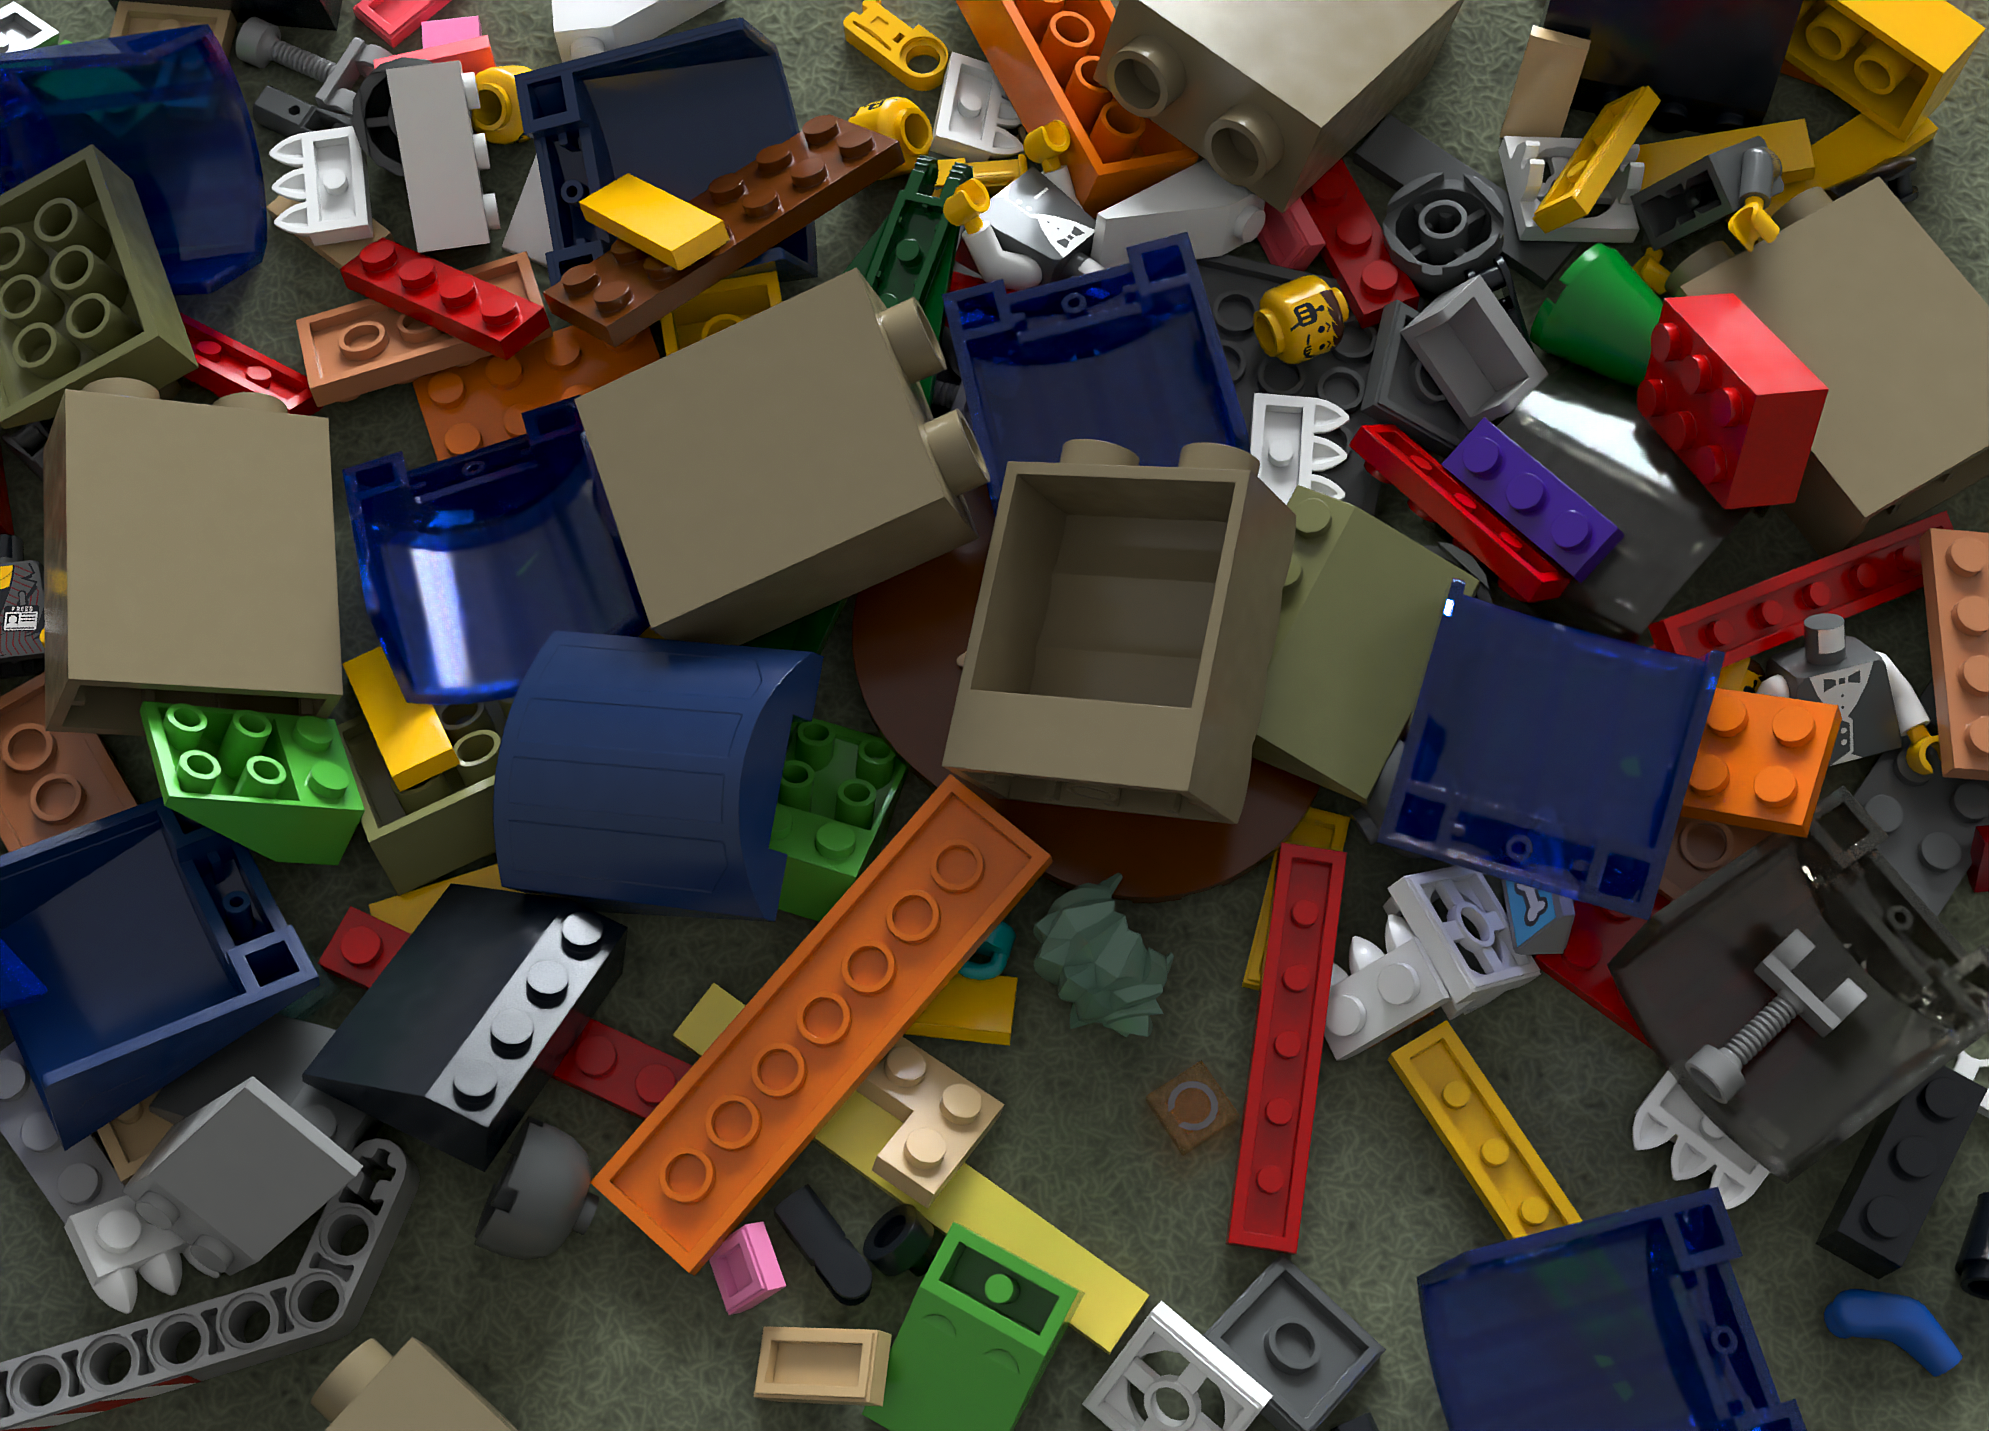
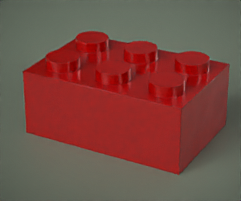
(1731, 400)

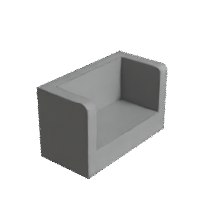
(1474, 352)

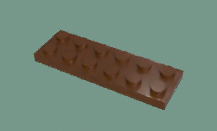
(759, 207)

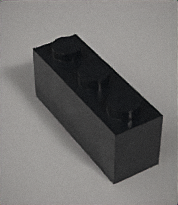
(1901, 1173)

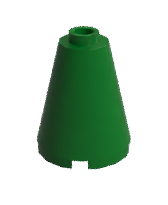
(1601, 317)

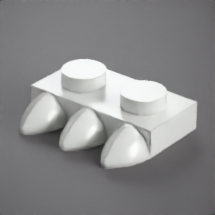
(974, 114)
(328, 183)
(1286, 443)
(1381, 991)
(1697, 1142)
(118, 1241)

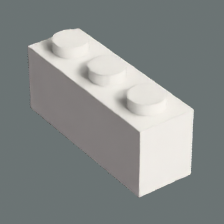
(442, 155)

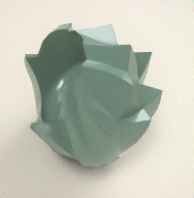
(1100, 961)

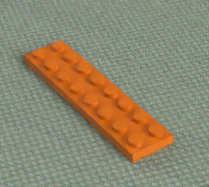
(821, 1024)

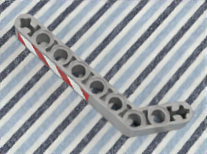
(222, 1320)

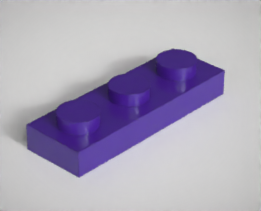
(1533, 500)

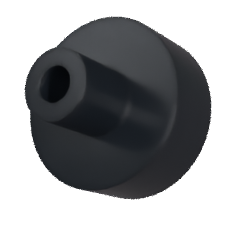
(900, 1242)

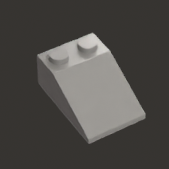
(239, 1177)

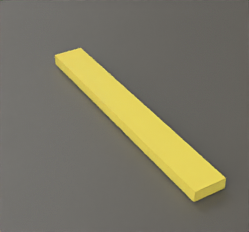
(969, 1199)

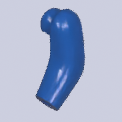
(1893, 1319)

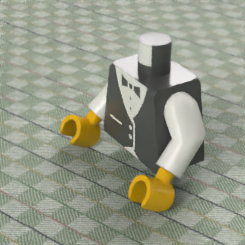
(1032, 227)
(1865, 685)

